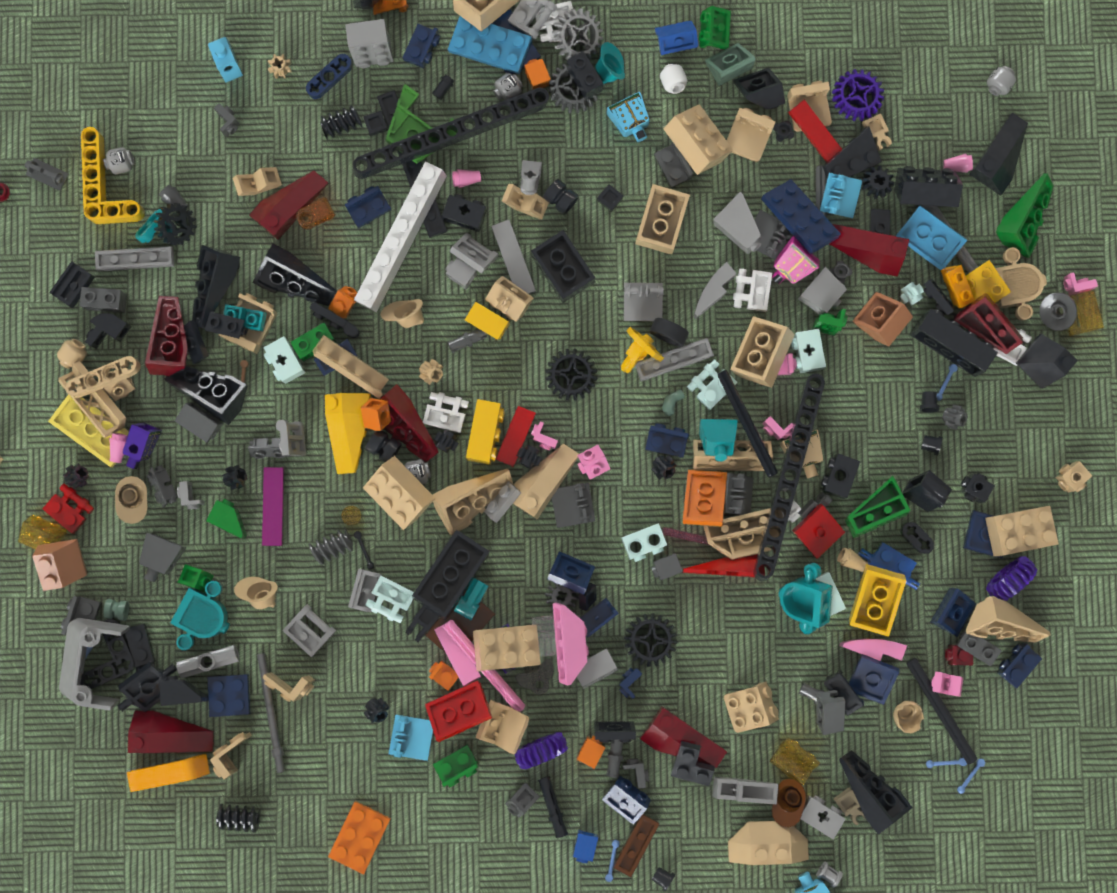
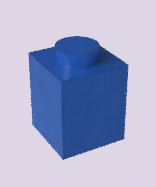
(585, 846)

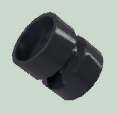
(560, 196)
(383, 446)

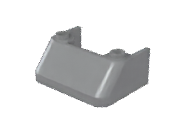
(80, 635)

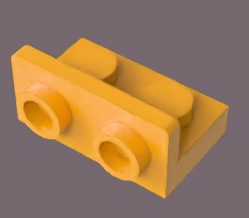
(957, 286)

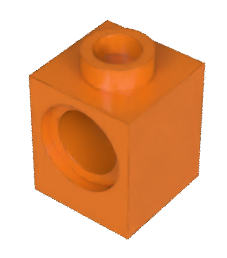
(537, 74)
(375, 414)
(591, 752)

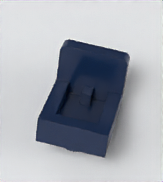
(629, 677)

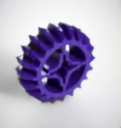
(853, 81)
(1012, 578)
(541, 750)

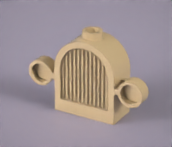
(1024, 282)

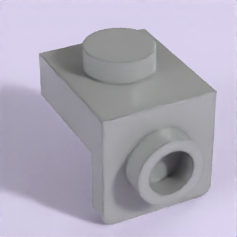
(185, 493)

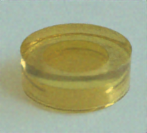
(351, 515)

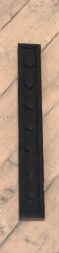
(433, 221)

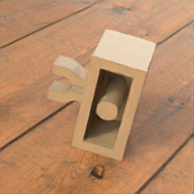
(509, 298)

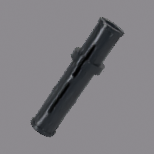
(555, 814)

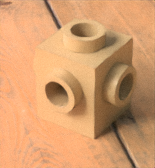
(119, 389)
(1073, 477)

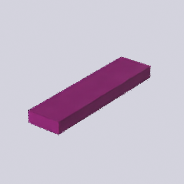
(273, 506)

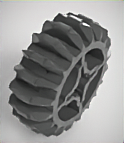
(566, 89)

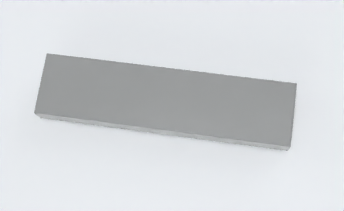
(513, 256)
(134, 258)
(674, 359)

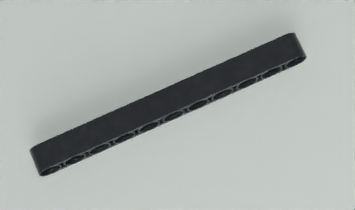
(445, 140)
(786, 485)

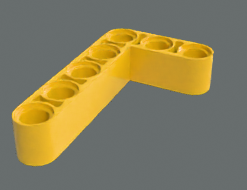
(99, 184)

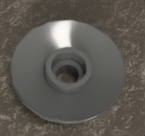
(1050, 311)

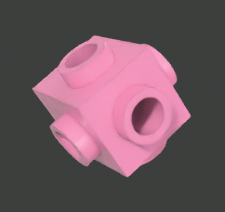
(593, 462)

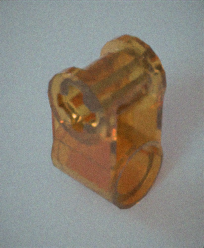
(317, 213)

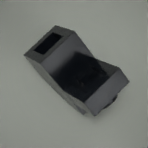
(106, 324)

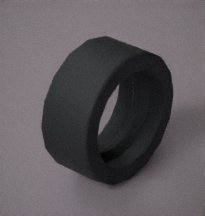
(669, 332)

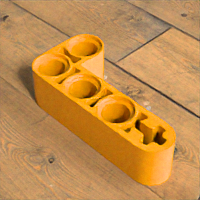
(168, 773)

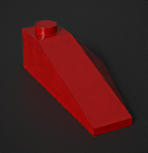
(725, 566)

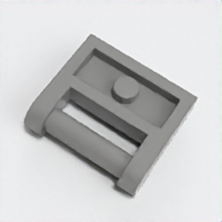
(527, 11)
(473, 253)
(291, 444)
(304, 635)

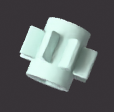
(912, 293)

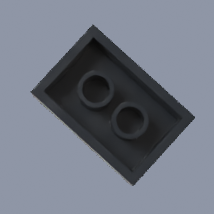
(928, 186)
(563, 266)

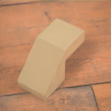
(258, 182)
(529, 204)

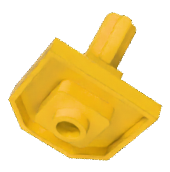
(639, 350)

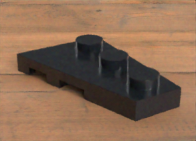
(855, 157)

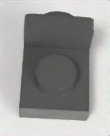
(521, 800)

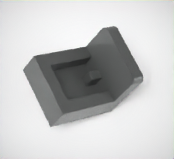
(231, 124)
(641, 774)

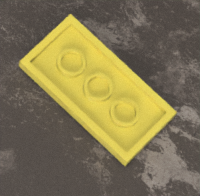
(77, 426)

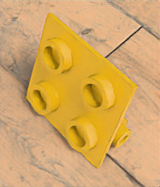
(987, 280)

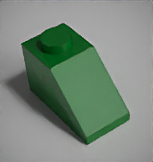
(227, 518)

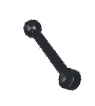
(370, 565)

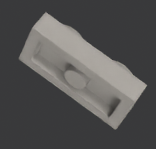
(502, 502)

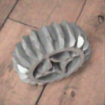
(571, 29)

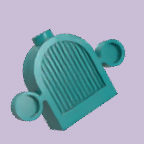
(807, 599)
(200, 615)

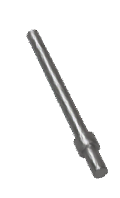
(277, 751)

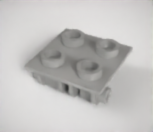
(643, 301)

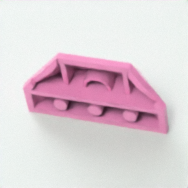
(570, 643)

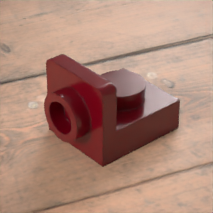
(958, 656)

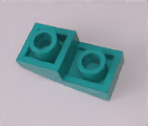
(253, 319)

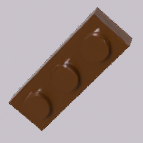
(636, 845)

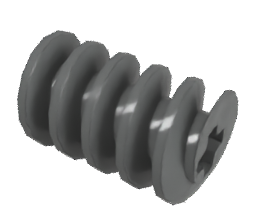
(333, 546)

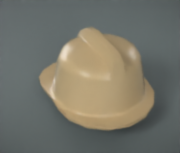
(406, 313)
(131, 499)
(257, 592)

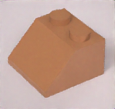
(883, 318)
(59, 564)

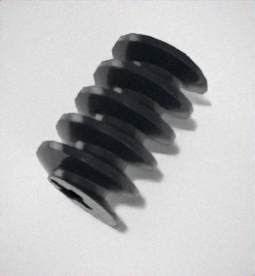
(340, 122)
(238, 818)

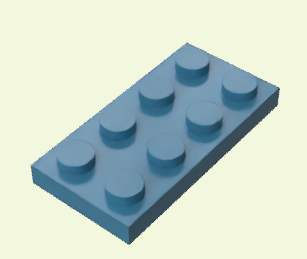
(492, 46)

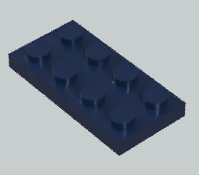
(800, 216)

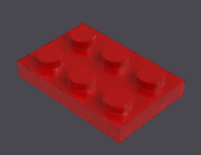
(458, 711)

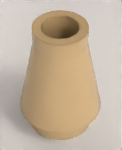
(852, 560)

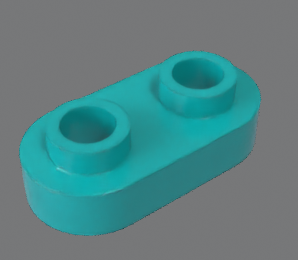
(146, 231)

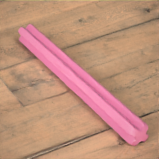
(492, 675)

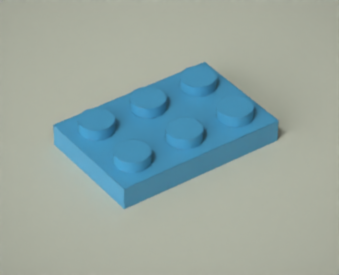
(931, 237)

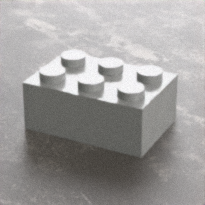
(369, 43)

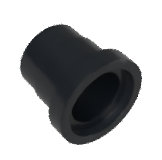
(929, 402)
(932, 444)
(663, 878)

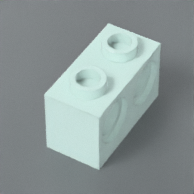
(642, 537)

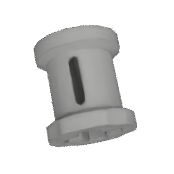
(829, 874)

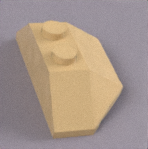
(741, 534)
(767, 844)

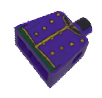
(140, 443)

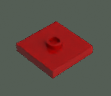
(818, 531)

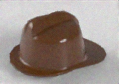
(790, 803)

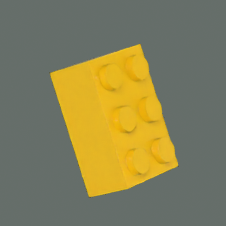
(485, 432)
(877, 600)

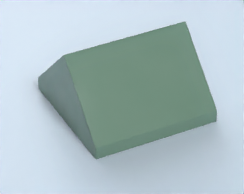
(730, 63)

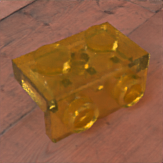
(38, 531)
(794, 761)

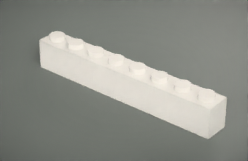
(400, 237)

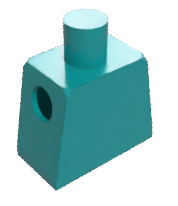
(718, 437)

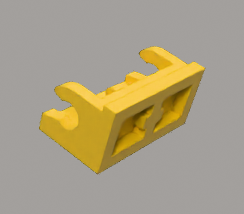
(487, 321)

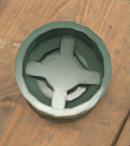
(116, 609)

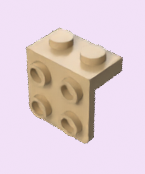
(816, 98)
(750, 134)
(301, 689)
(751, 707)
(504, 728)
(222, 763)

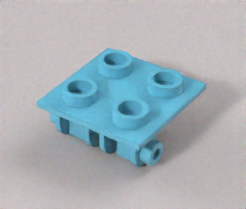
(841, 195)
(411, 738)

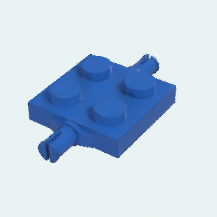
(892, 560)

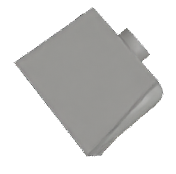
(823, 293)

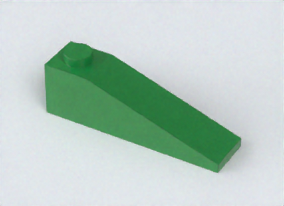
(1022, 221)

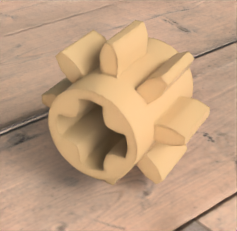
(281, 71)
(431, 371)

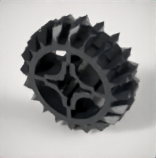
(562, 373)
(667, 641)

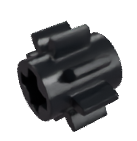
(446, 441)
(529, 456)
(664, 467)
(76, 476)
(234, 477)
(376, 710)

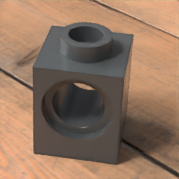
(666, 567)

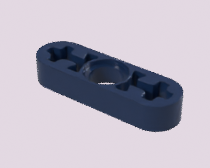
(329, 68)

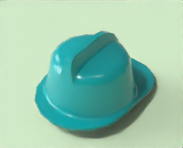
(611, 63)

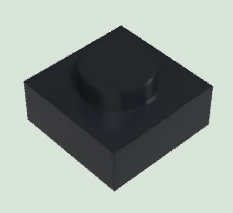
(375, 123)
(610, 197)
(588, 598)

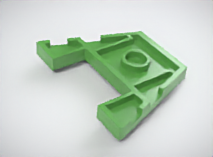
(406, 124)

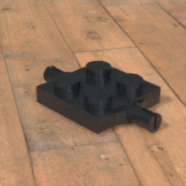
(143, 687)

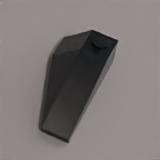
(1000, 159)

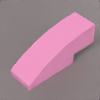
(875, 648)
(460, 661)

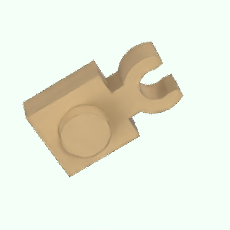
(878, 129)

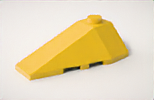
(346, 428)

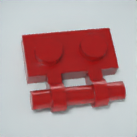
(64, 513)

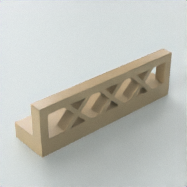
(350, 366)
(101, 400)
(738, 461)

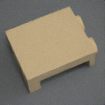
(253, 339)

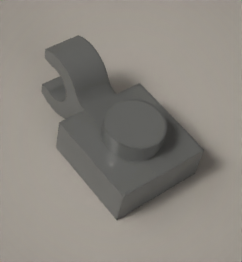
(811, 505)

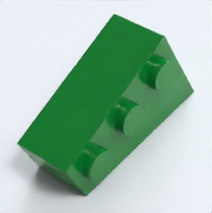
(879, 509)

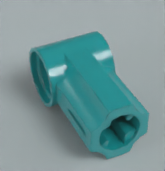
(470, 601)

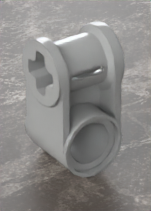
(530, 176)

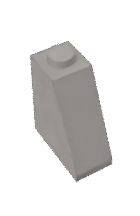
(739, 224)

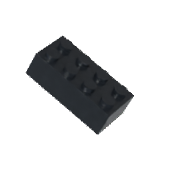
(954, 342)
(450, 574)

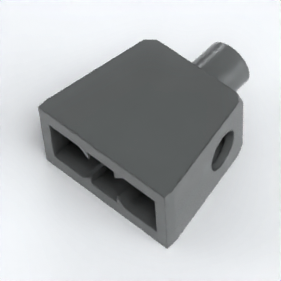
(159, 556)

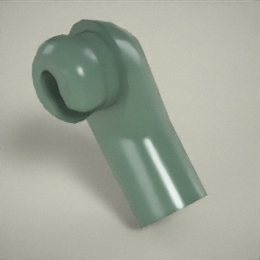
(669, 402)

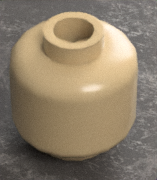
(71, 352)

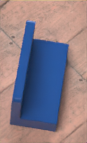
(677, 37)

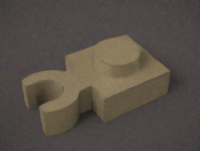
(849, 805)

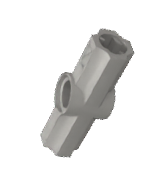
(196, 664)

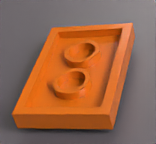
(705, 498)
(359, 837)

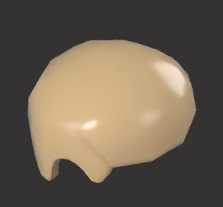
(908, 716)

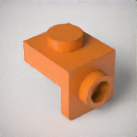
(343, 301)

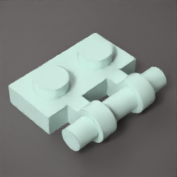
(714, 391)
(394, 594)

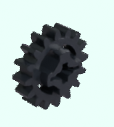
(169, 230)

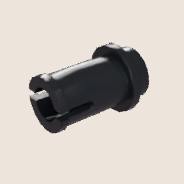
(443, 86)

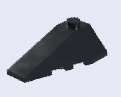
(287, 274)
(216, 275)
(215, 393)
(877, 799)

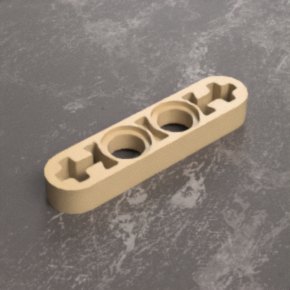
(103, 379)

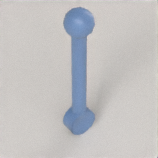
(952, 368)
(961, 761)
(980, 763)
(609, 877)

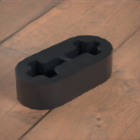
(920, 534)

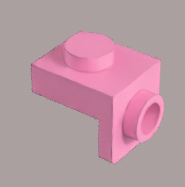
(774, 429)
(545, 441)
(947, 684)

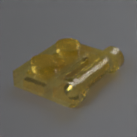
(1087, 312)

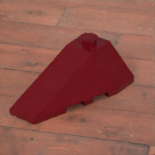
(280, 209)
(876, 250)
(167, 342)
(407, 425)
(165, 734)

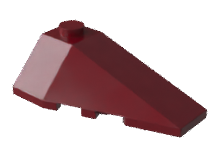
(668, 731)

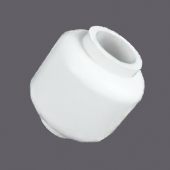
(673, 78)

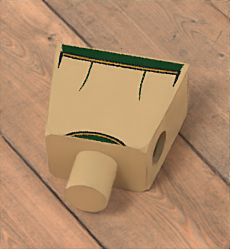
(812, 456)

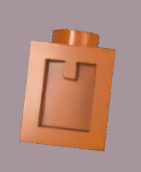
(443, 674)

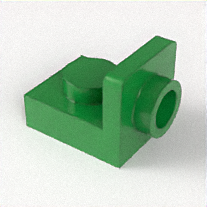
(195, 578)

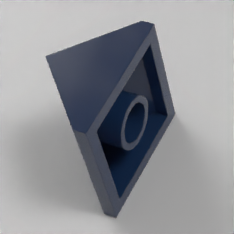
(953, 611)

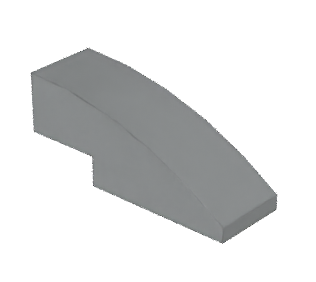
(714, 289)
(745, 790)

